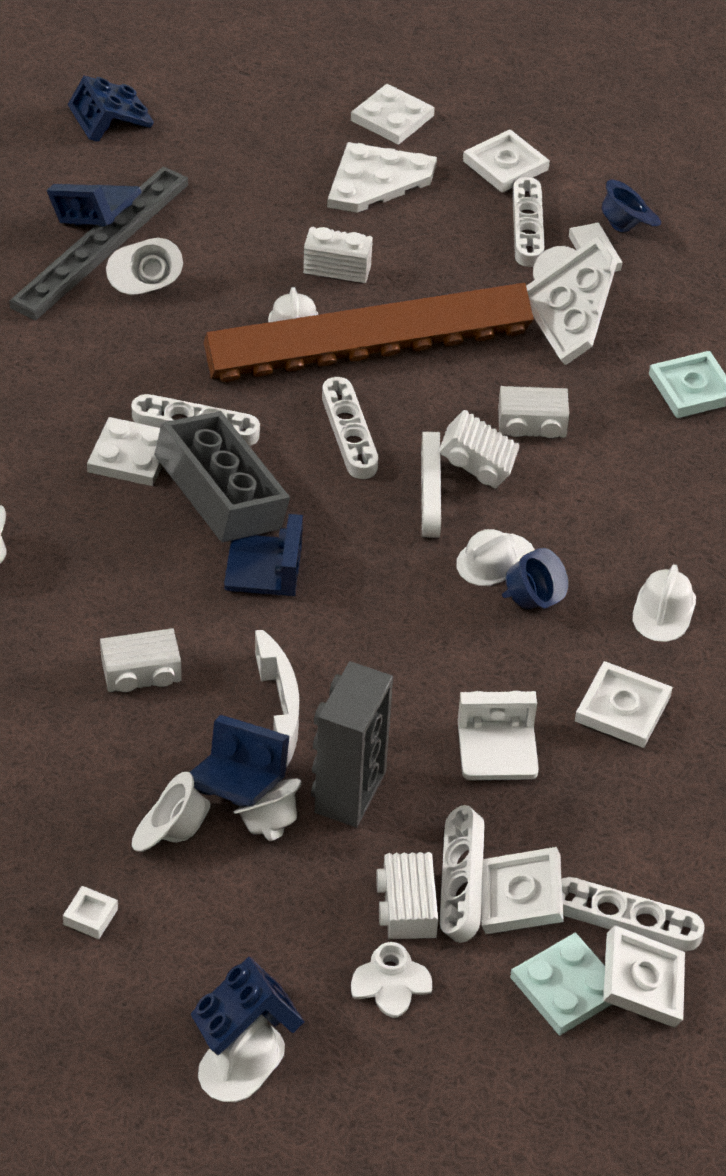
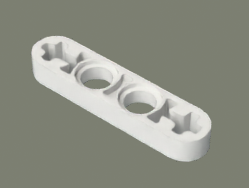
(528, 221)
(171, 407)
(350, 427)
(431, 484)
(629, 908)
(462, 913)

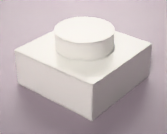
(90, 912)

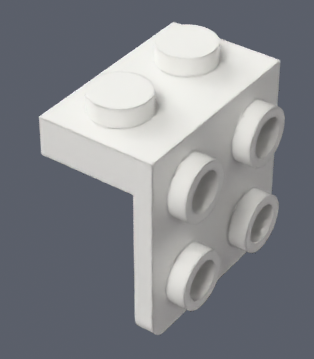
(497, 735)

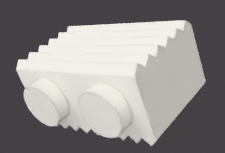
(337, 254)
(533, 411)
(479, 449)
(140, 660)
(409, 896)

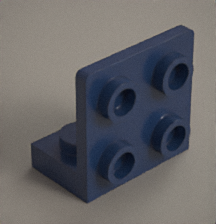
(100, 101)
(90, 203)
(266, 562)
(242, 762)
(239, 1002)

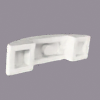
(275, 665)

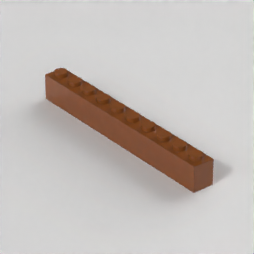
(367, 331)

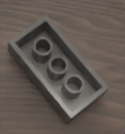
(221, 476)
(351, 743)

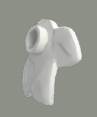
(391, 984)

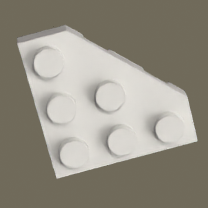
(376, 175)
(572, 297)

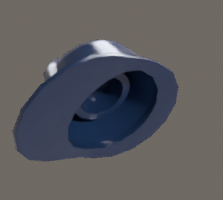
(626, 208)
(537, 580)

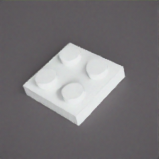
(392, 113)
(505, 160)
(126, 452)
(623, 704)
(521, 890)
(644, 976)

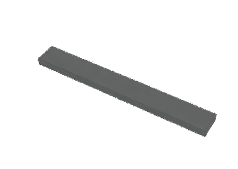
(97, 246)

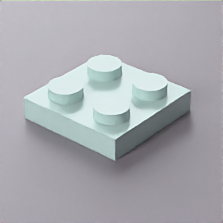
(690, 383)
(563, 983)

